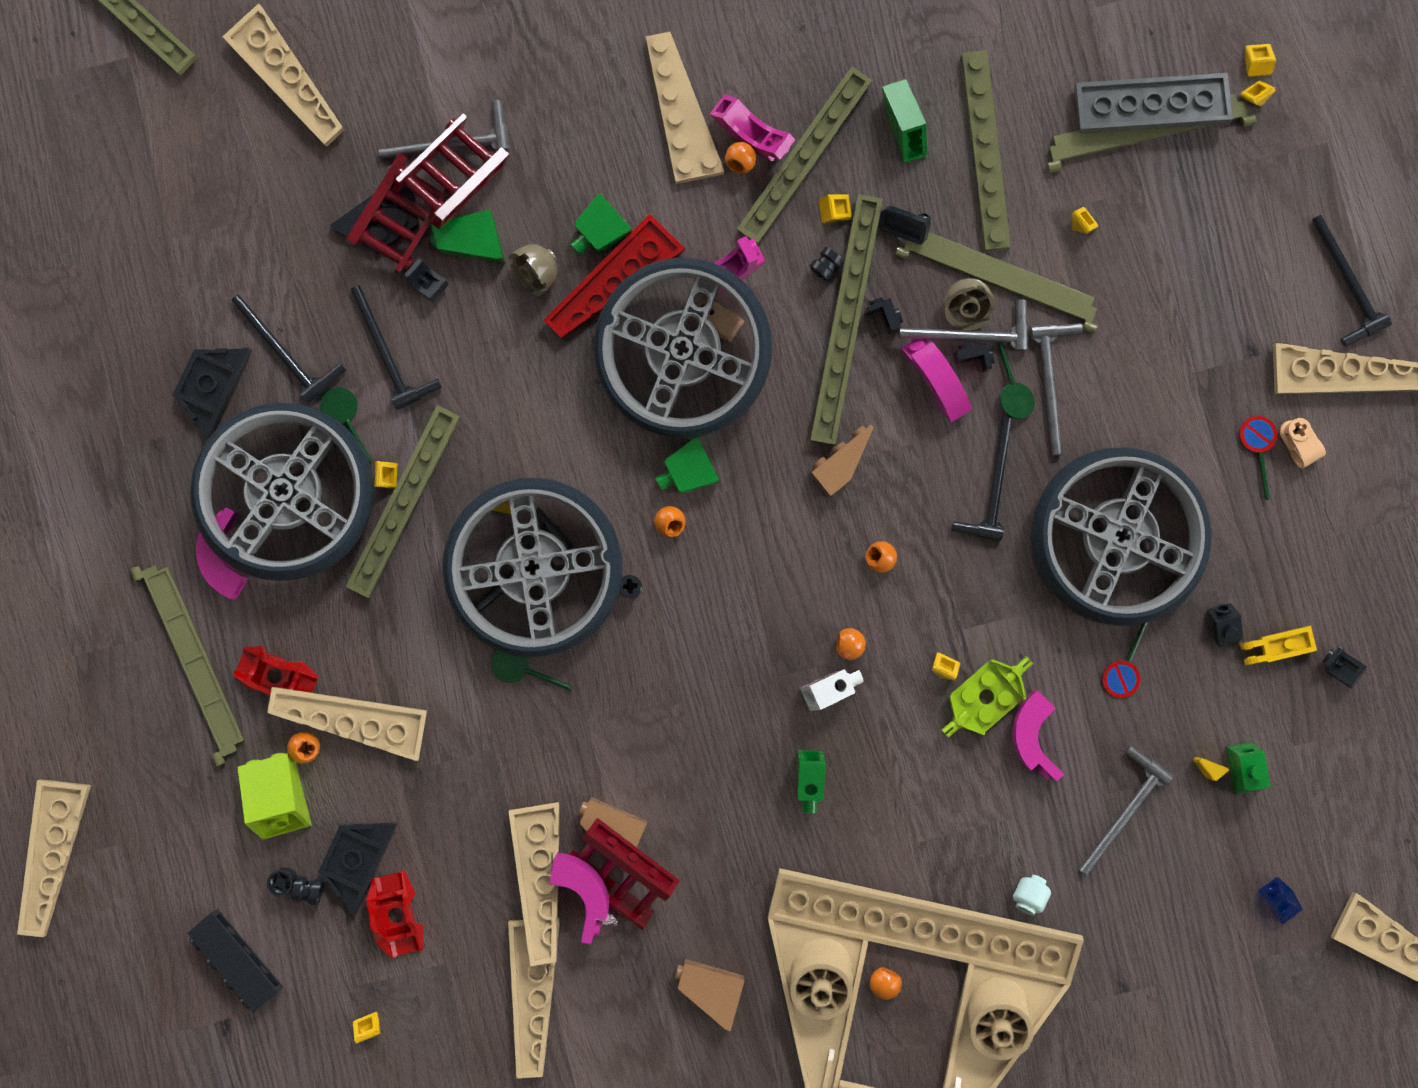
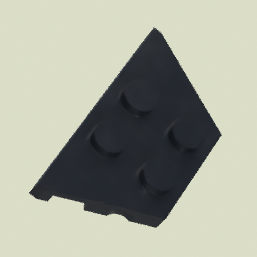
(346, 222)
(209, 384)
(354, 860)

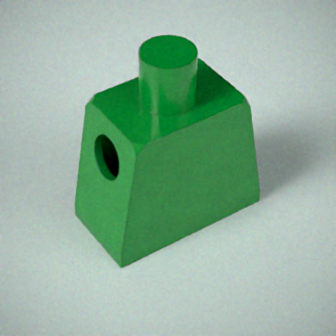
(599, 227)
(688, 469)
(1247, 768)
(810, 770)

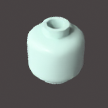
(1031, 895)

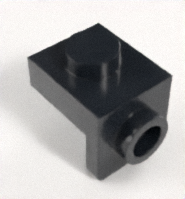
(425, 280)
(891, 316)
(970, 352)
(1226, 624)
(1344, 667)

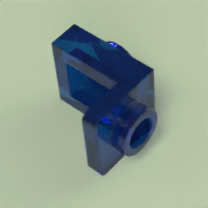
(1280, 899)

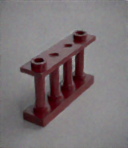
(459, 194)
(374, 213)
(636, 864)

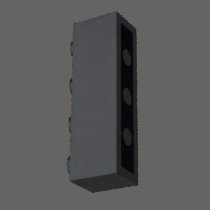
(234, 960)

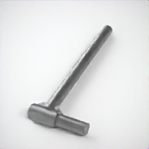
(497, 138)
(1044, 335)
(1017, 336)
(1155, 775)

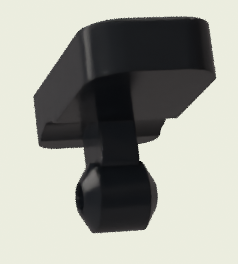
(905, 224)

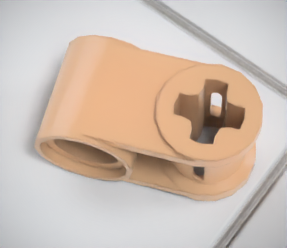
(724, 320)
(1304, 444)

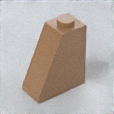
(623, 823)
(711, 989)

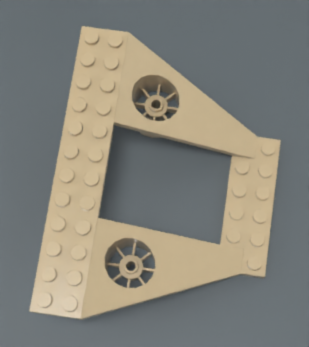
(829, 928)

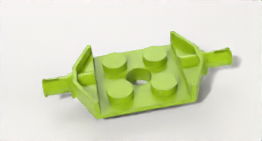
(1007, 691)

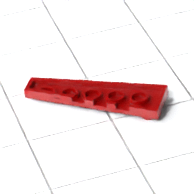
(642, 247)

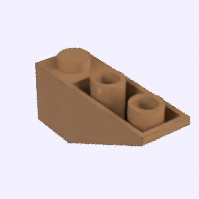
(840, 467)

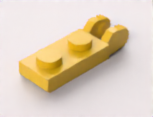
(1281, 645)

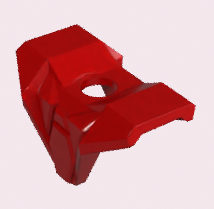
(257, 663)
(393, 937)

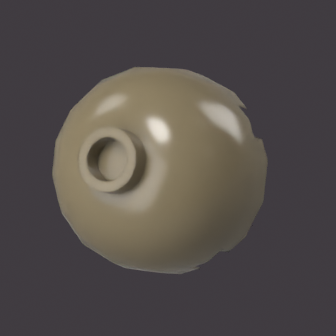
(534, 267)
(969, 304)

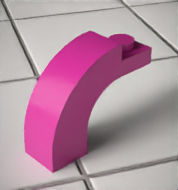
(747, 128)
(743, 259)
(939, 377)
(215, 570)
(1025, 732)
(584, 879)

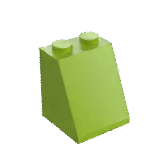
(273, 796)

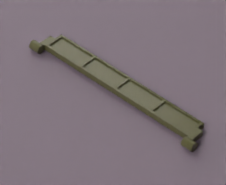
(1080, 144)
(1005, 277)
(192, 659)

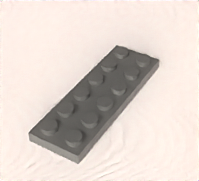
(1153, 103)

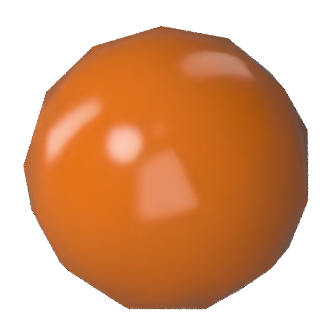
(740, 157)
(669, 521)
(881, 557)
(850, 644)
(303, 747)
(885, 983)

